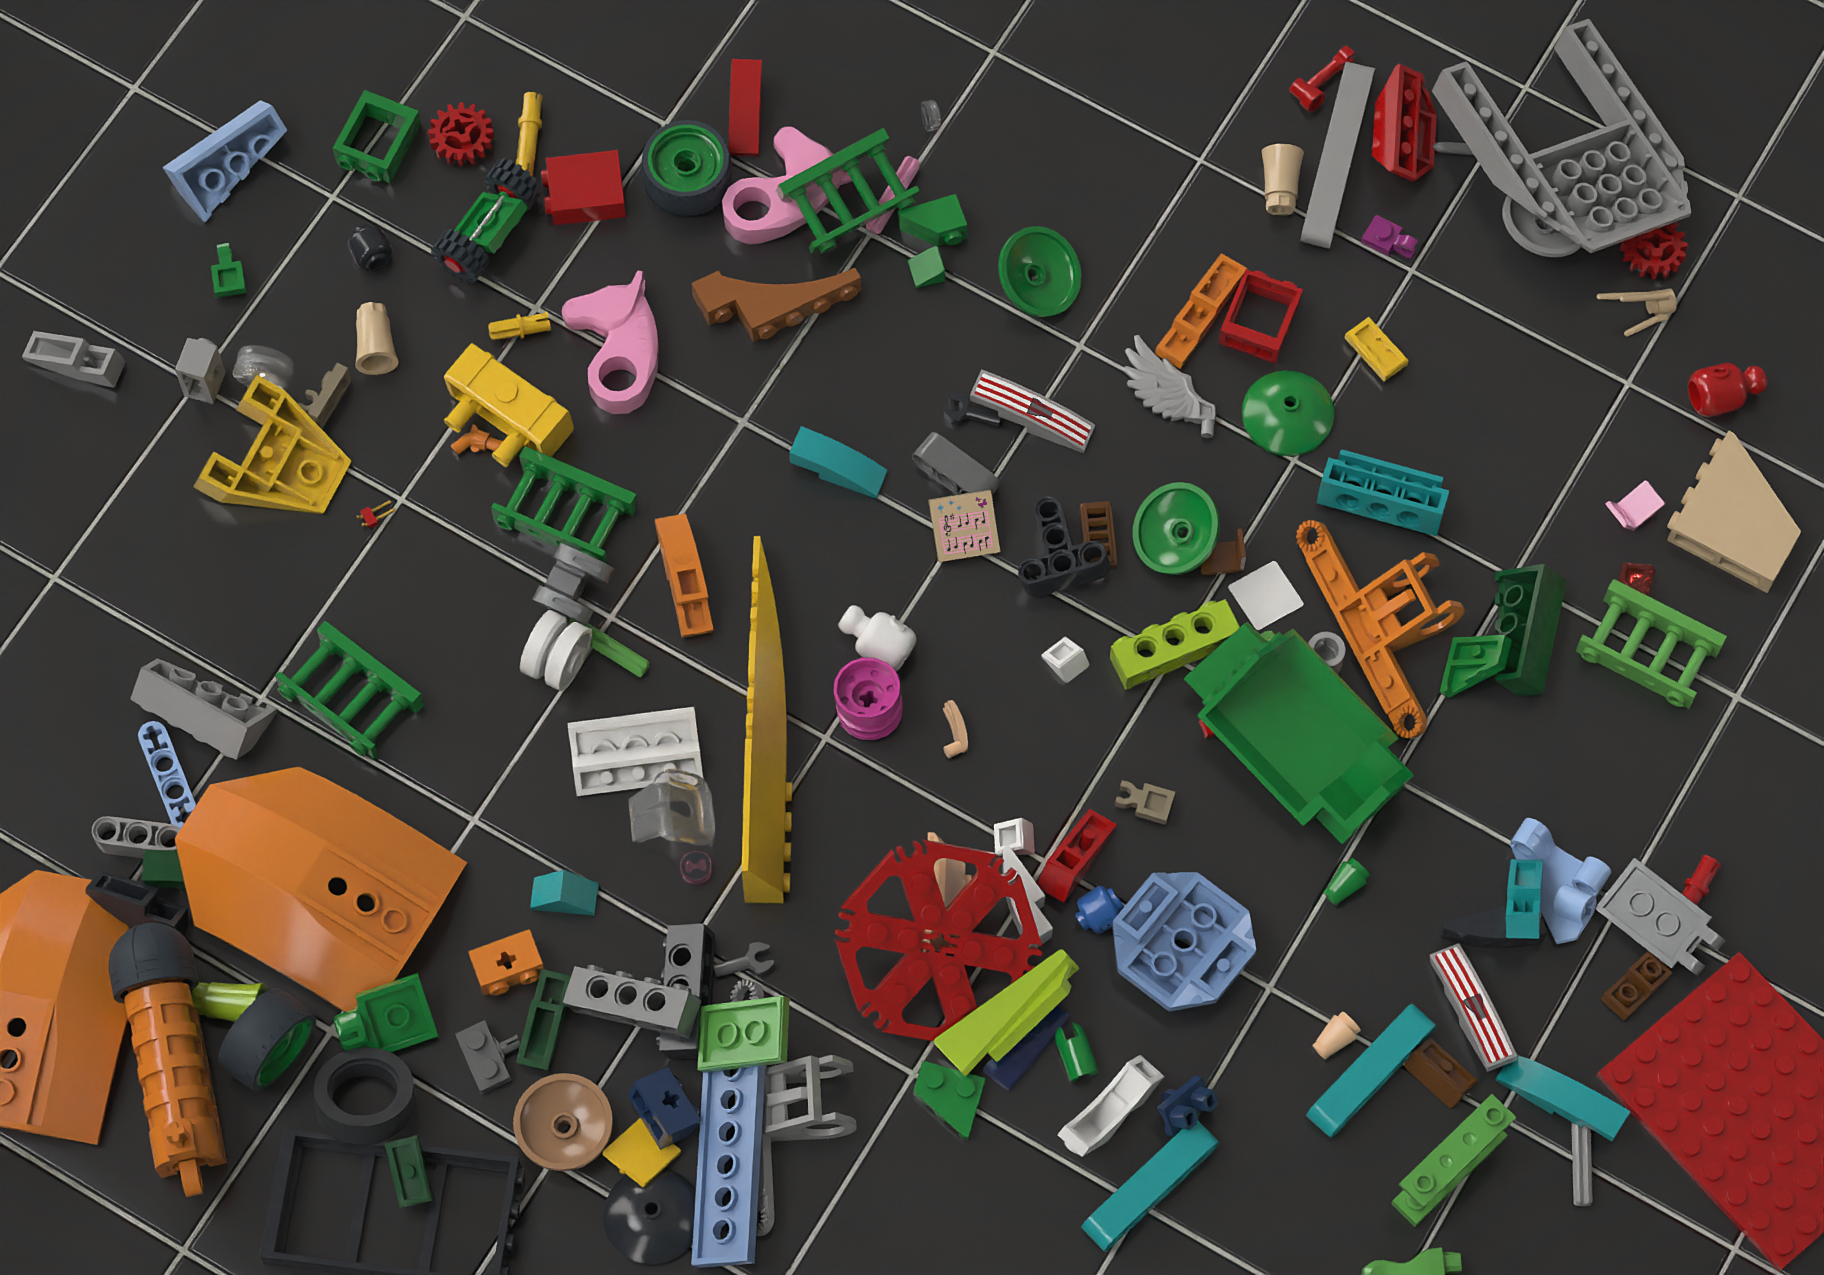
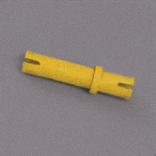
(529, 126)

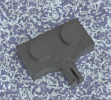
(486, 1055)

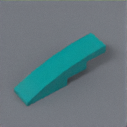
(1564, 1096)

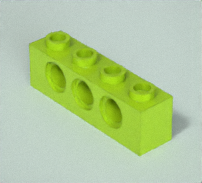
(1137, 669)

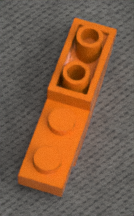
(684, 574)

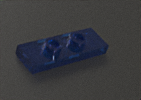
(1022, 1055)

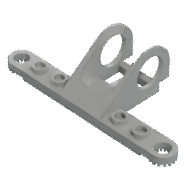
(775, 1112)

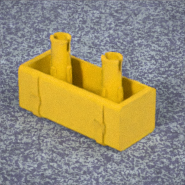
(507, 403)

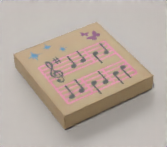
(964, 525)

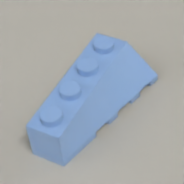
(224, 158)

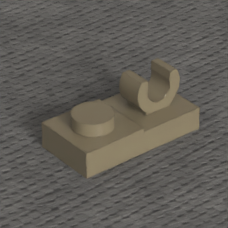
(333, 387)

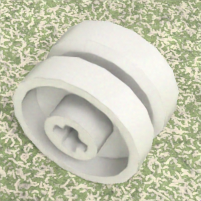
(555, 650)

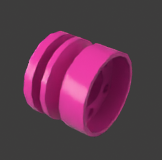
(865, 683)

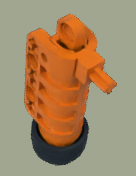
(154, 977)

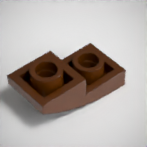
(1636, 985)

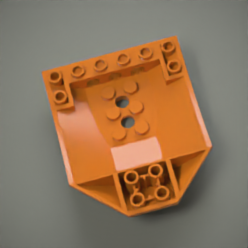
(261, 869)
(60, 985)

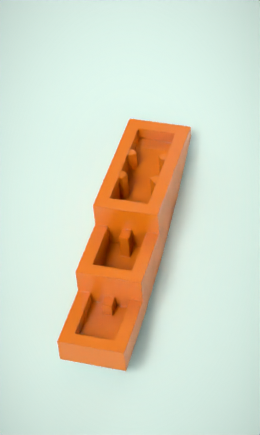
(1200, 311)

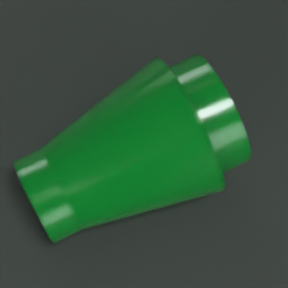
(1346, 881)

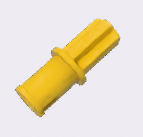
(519, 326)

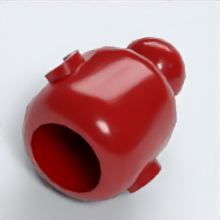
(1724, 388)

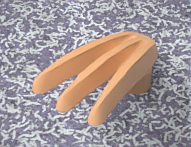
(958, 729)

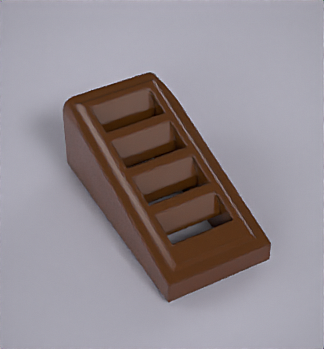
(1099, 515)

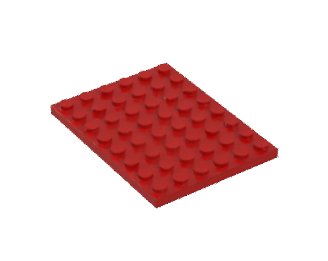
(1737, 1103)

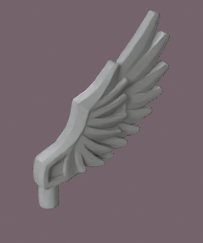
(1167, 389)

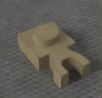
(1151, 802)

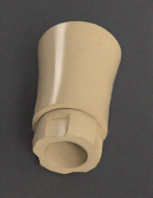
(1281, 175)
(374, 340)

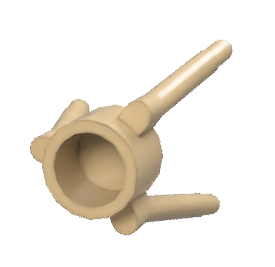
(1657, 302)

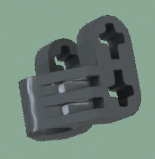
(568, 582)

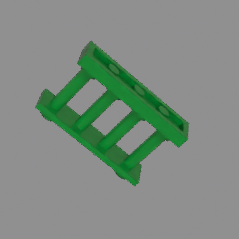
(847, 161)
(563, 478)
(355, 660)

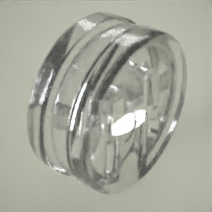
(264, 362)

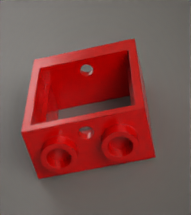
(1249, 340)

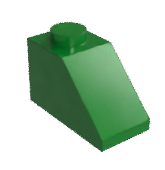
(935, 221)

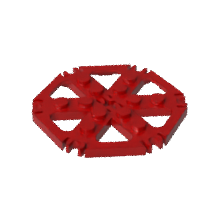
(930, 913)

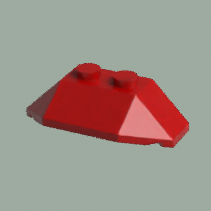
(1405, 125)

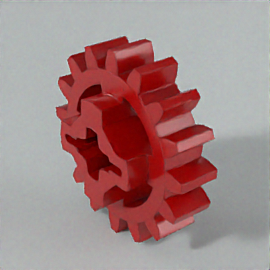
(462, 121)
(1650, 249)

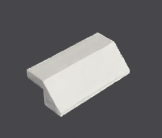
(632, 749)

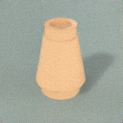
(1336, 1035)

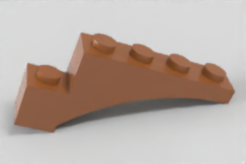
(770, 306)

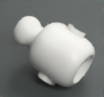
(879, 637)

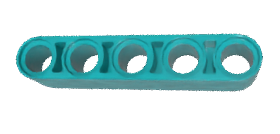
(1371, 1070)
(1149, 1185)

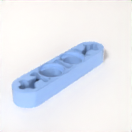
(168, 778)

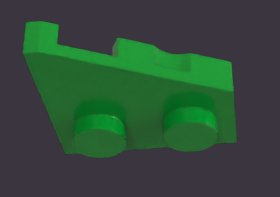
(1473, 661)
(950, 1095)

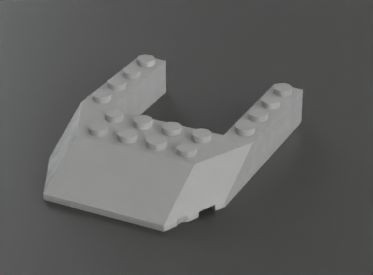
(1591, 186)

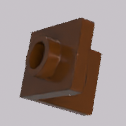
(1226, 557)

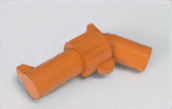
(477, 439)

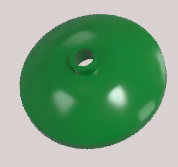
(1052, 267)
(1284, 428)
(1161, 526)

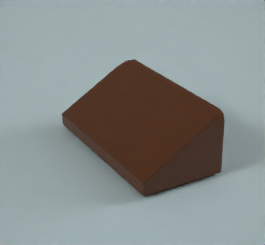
(1440, 1072)

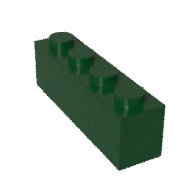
(1529, 616)

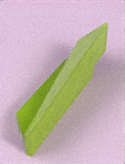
(1008, 1015)

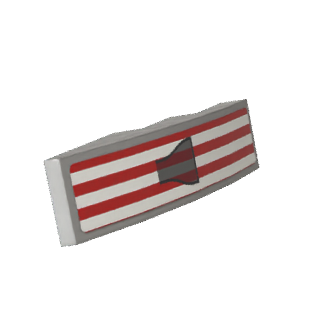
(1032, 410)
(1473, 1007)

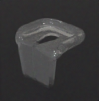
(652, 813)

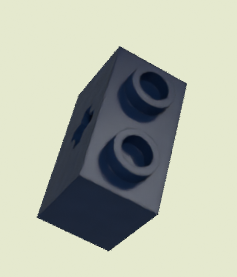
(664, 1107)

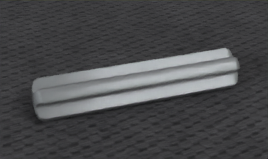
(1582, 1165)

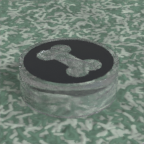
(930, 115)

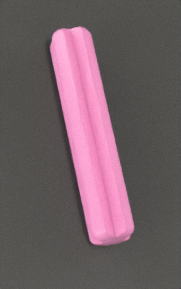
(905, 173)

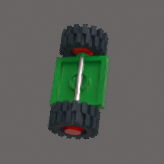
(487, 221)

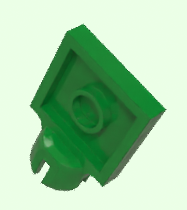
(387, 1017)

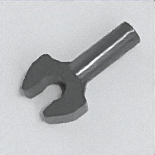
(747, 962)

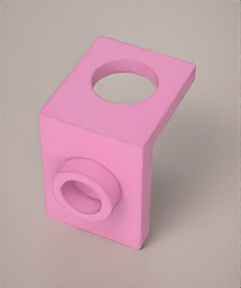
(1637, 506)

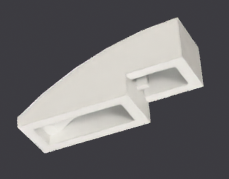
(1034, 894)

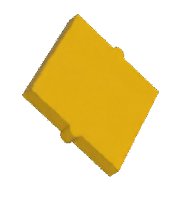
(639, 1155)

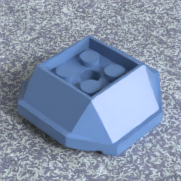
(1188, 909)

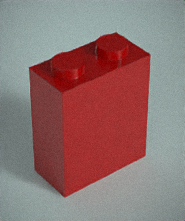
(584, 187)

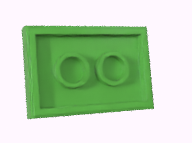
(743, 1034)

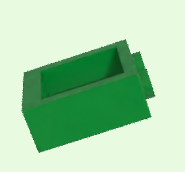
(388, 112)

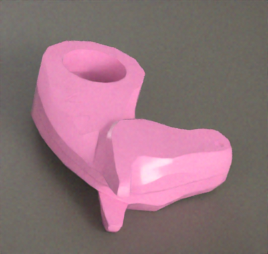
(784, 216)
(631, 342)

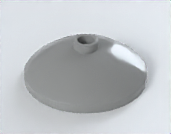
(1525, 230)

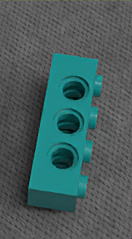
(1379, 474)

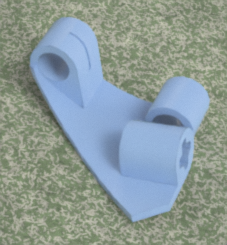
(1568, 883)

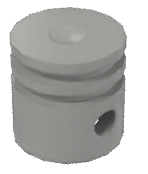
(1329, 648)

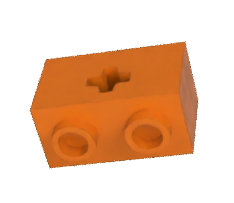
(519, 951)

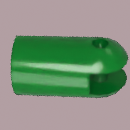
(1076, 1053)

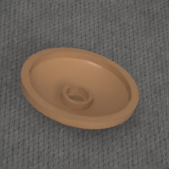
(561, 1101)

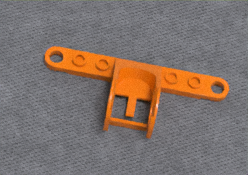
(1372, 623)

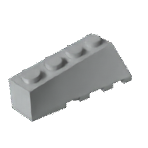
(202, 708)

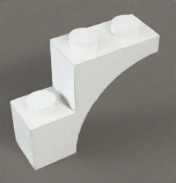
(1111, 1107)

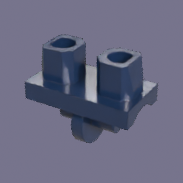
(1184, 1105)

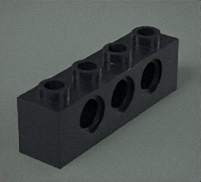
(697, 974)

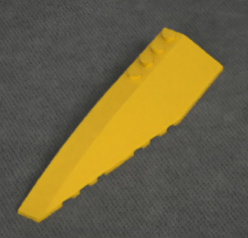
(765, 750)

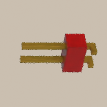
(369, 518)

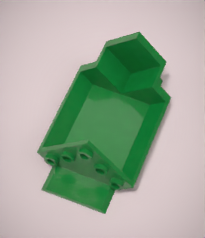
(1299, 729)

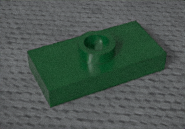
(409, 1171)

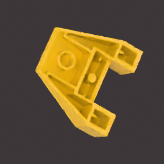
(288, 464)

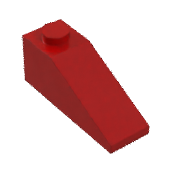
(1075, 855)

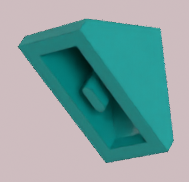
(564, 893)

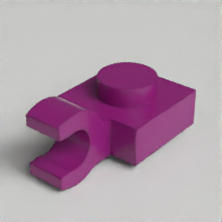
(1386, 236)

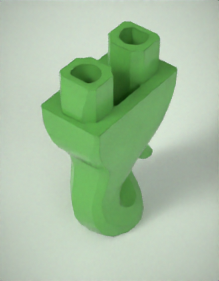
(1427, 1262)

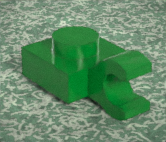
(228, 275)

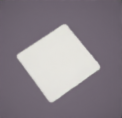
(1265, 595)

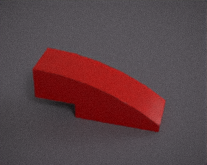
(745, 107)

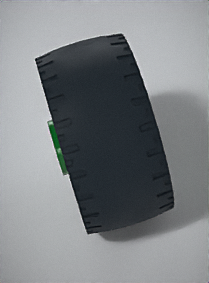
(680, 148)
(267, 1039)

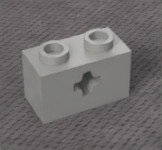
(200, 370)

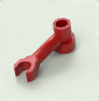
(1308, 92)

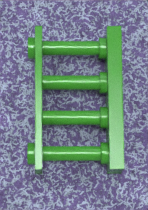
(1651, 614)
(1453, 1160)

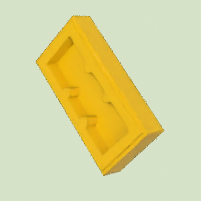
(1376, 349)

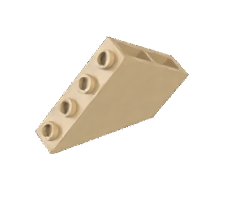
(1735, 518)

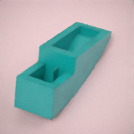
(837, 463)
(1524, 899)

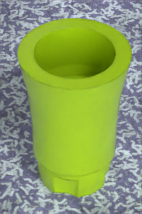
(225, 1000)

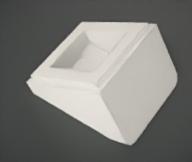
(1066, 659)
(1016, 834)

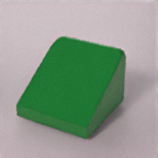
(927, 268)

